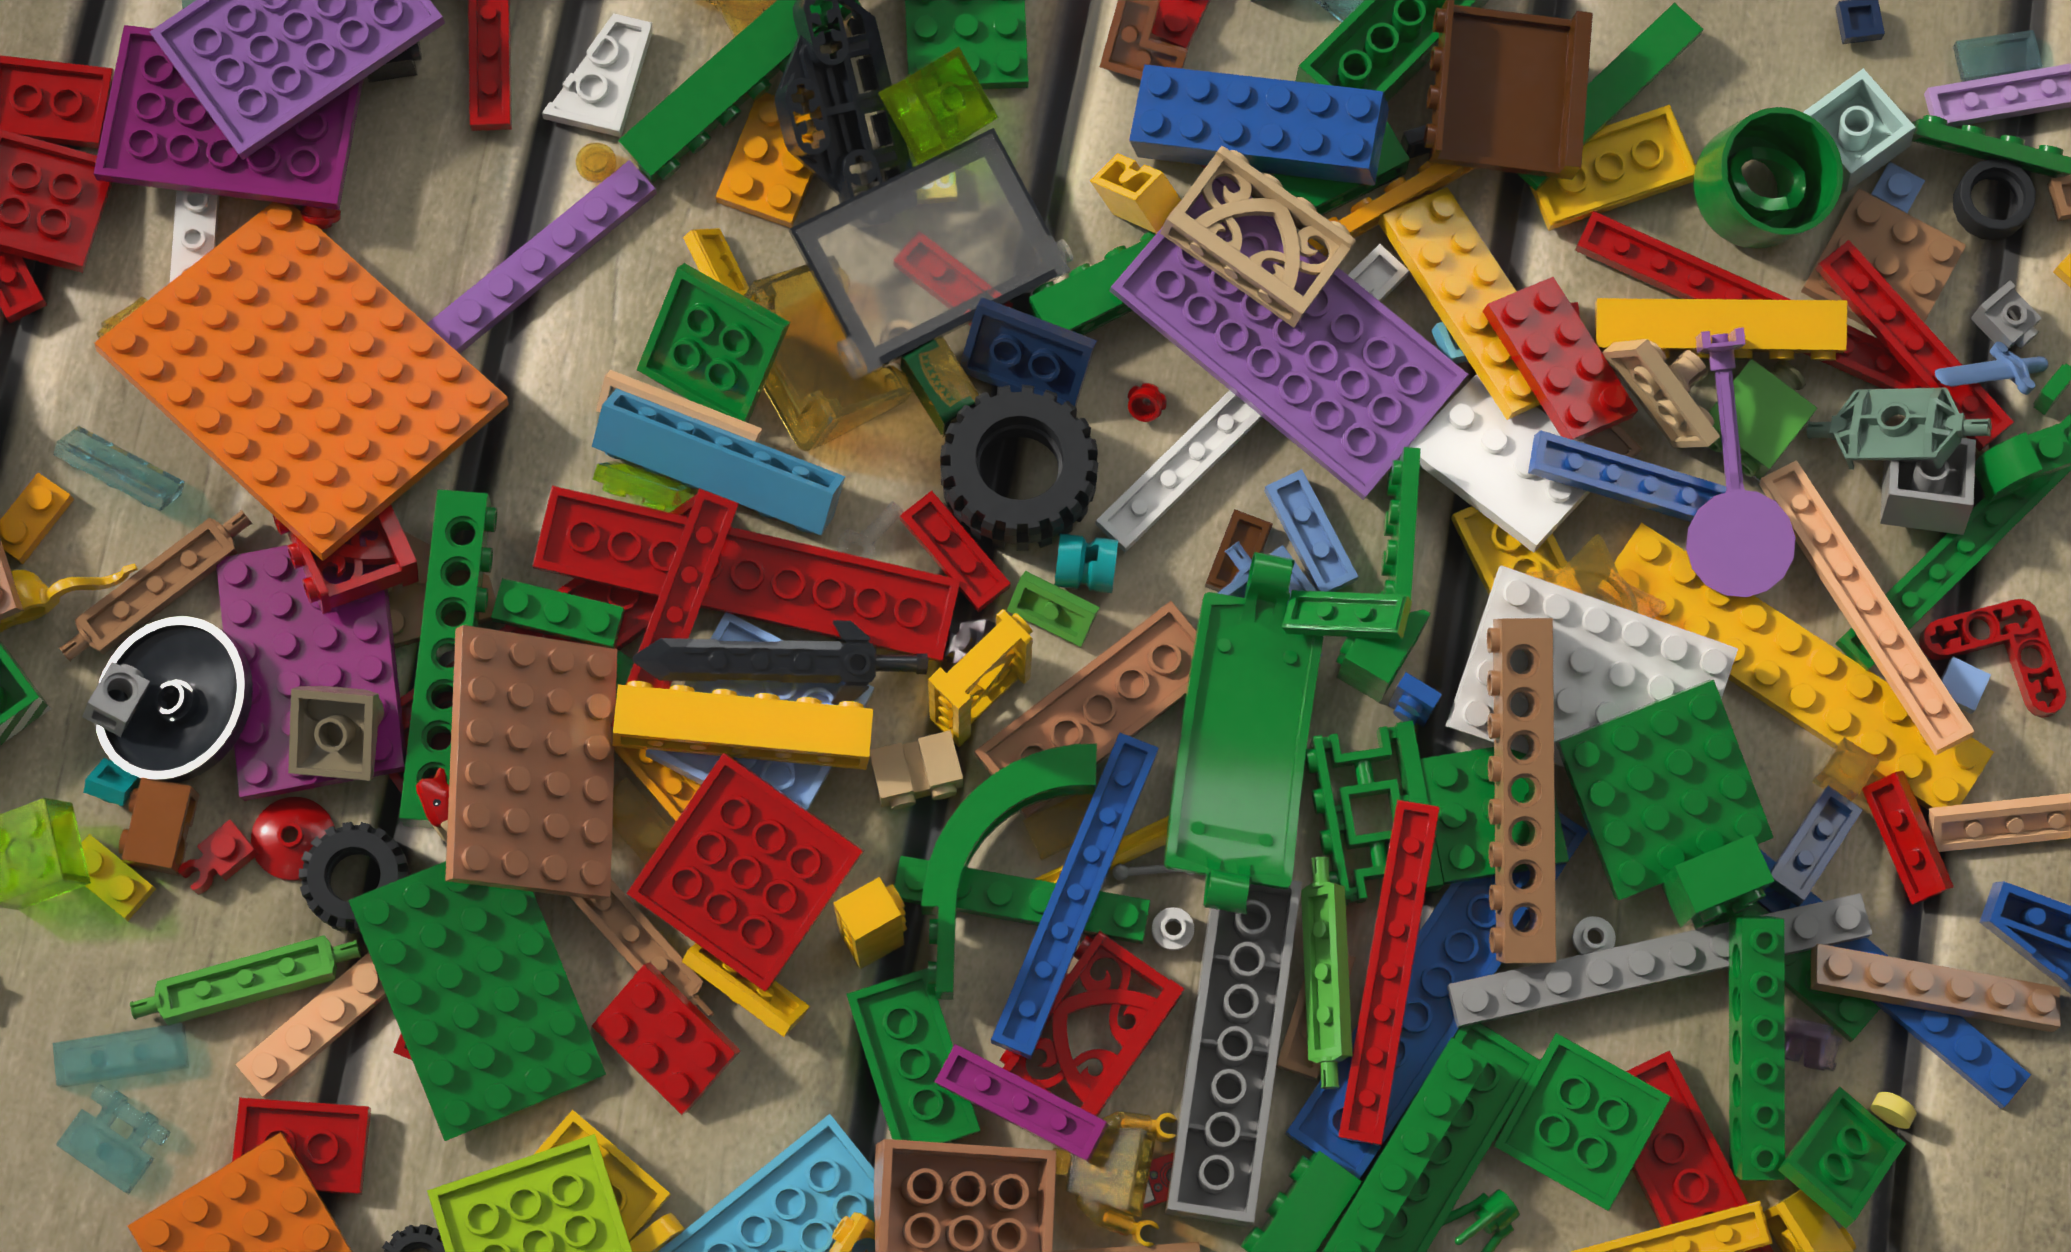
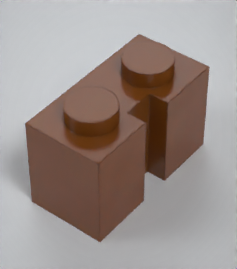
(158, 826)

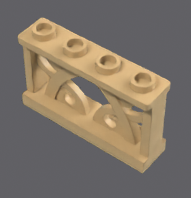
(1270, 199)

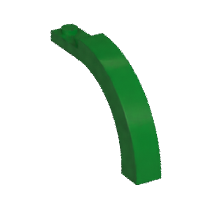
(1015, 787)

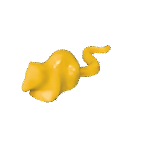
(39, 599)

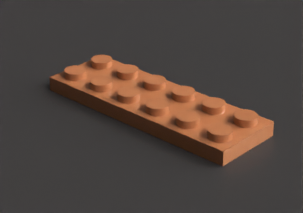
(1110, 695)

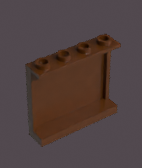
(1508, 91)

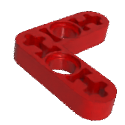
(2015, 640)

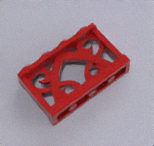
(388, 548)
(1147, 1011)

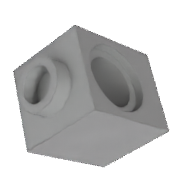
(110, 713)

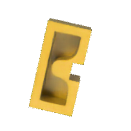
(1136, 192)

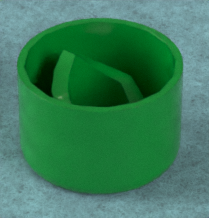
(1803, 165)

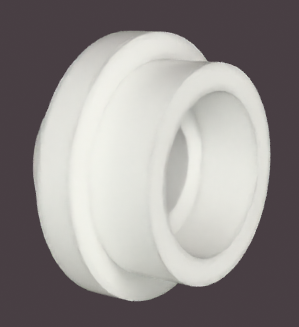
(1599, 924)
(1168, 941)

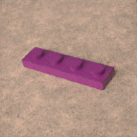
(1021, 1103)

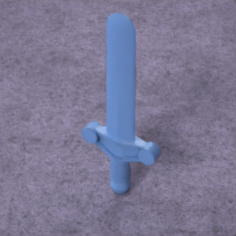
(2005, 367)

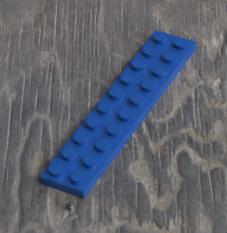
(1448, 950)

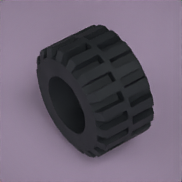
(329, 852)

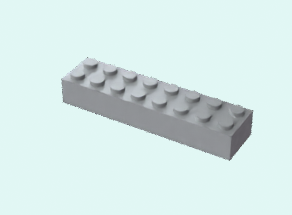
(1233, 1059)

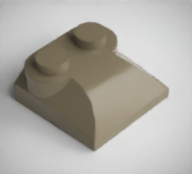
(334, 731)

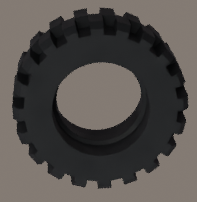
(1030, 417)

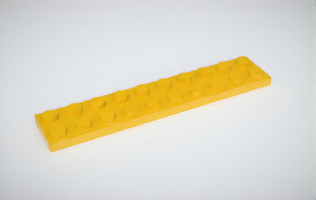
(1801, 673)

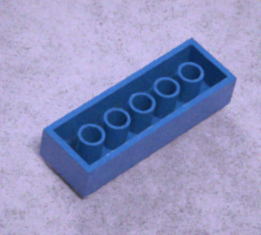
(1271, 122)

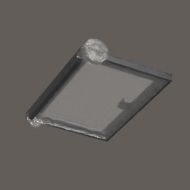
(926, 249)

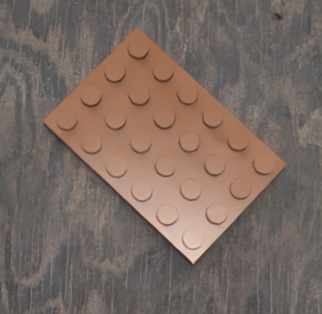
(531, 764)

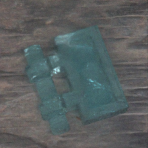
(105, 1150)

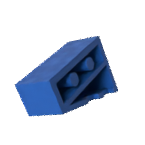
(2032, 927)

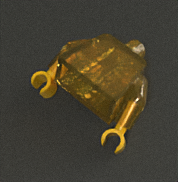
(1117, 1176)

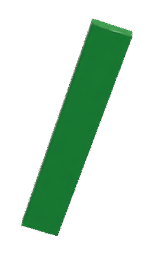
(1633, 72)

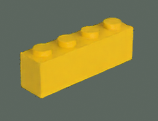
(871, 921)

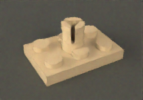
(1665, 390)

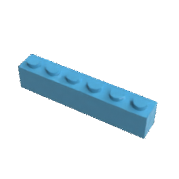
(718, 461)

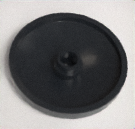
(192, 704)

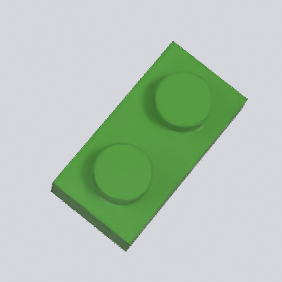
(1053, 608)

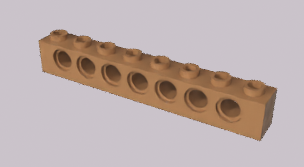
(1537, 810)

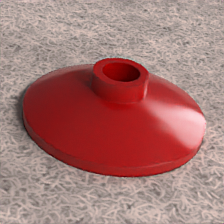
(267, 835)

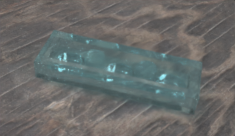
(119, 468)
(120, 1055)

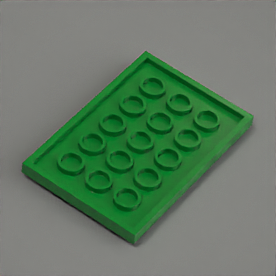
(476, 996)

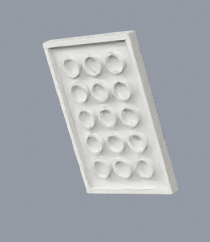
(1602, 659)

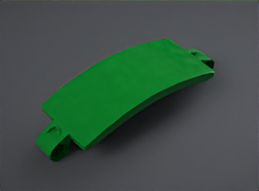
(1243, 741)

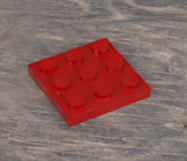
(48, 201)

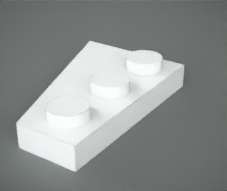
(606, 79)

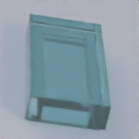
(1997, 55)

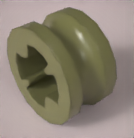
(1789, 375)

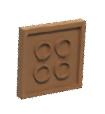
(1899, 246)

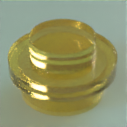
(596, 162)

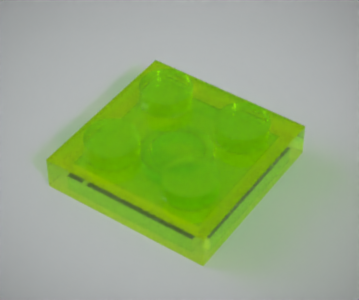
(656, 490)

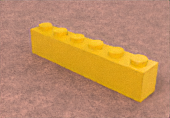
(1768, 325)
(742, 725)

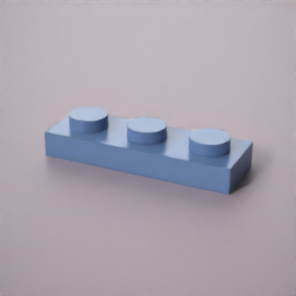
(1311, 533)

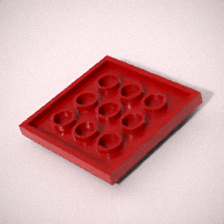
(745, 872)

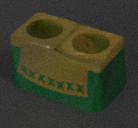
(938, 382)

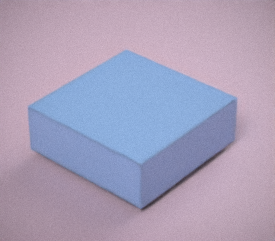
(1965, 683)

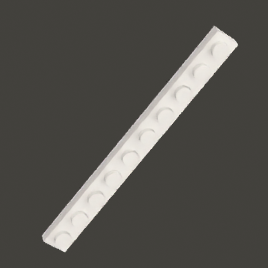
(1215, 434)

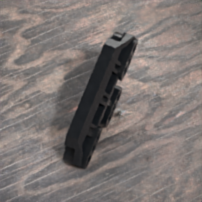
(835, 102)

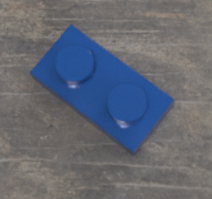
(1414, 700)

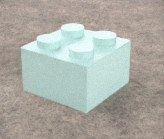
(1863, 126)

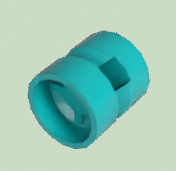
(1086, 563)

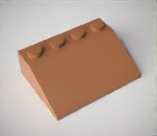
(962, 1198)

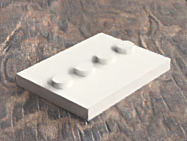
(1488, 463)

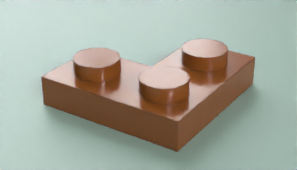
(1130, 41)

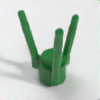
(1493, 1214)

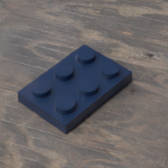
(1024, 350)

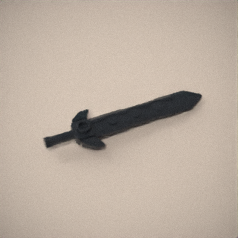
(779, 661)

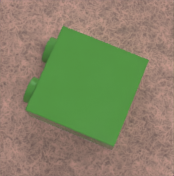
(1767, 418)

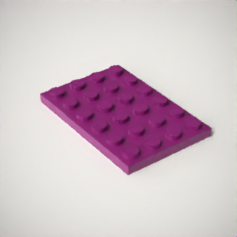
(167, 140)
(296, 646)

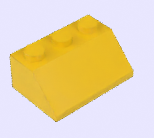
(1804, 1226)

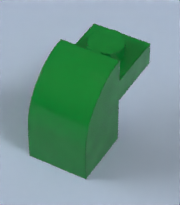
(2020, 460)

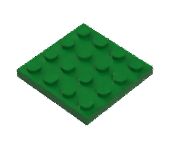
(1662, 787)

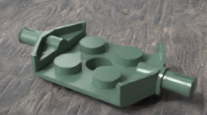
(1928, 432)

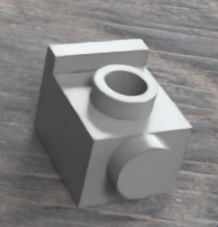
(1995, 323)

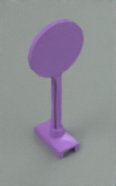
(1740, 537)

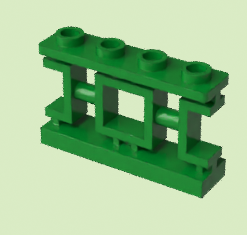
(1339, 818)

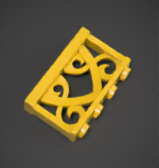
(981, 676)

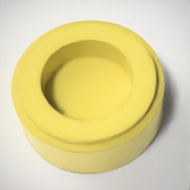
(1893, 1110)

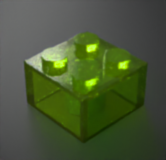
(938, 105)
(40, 853)

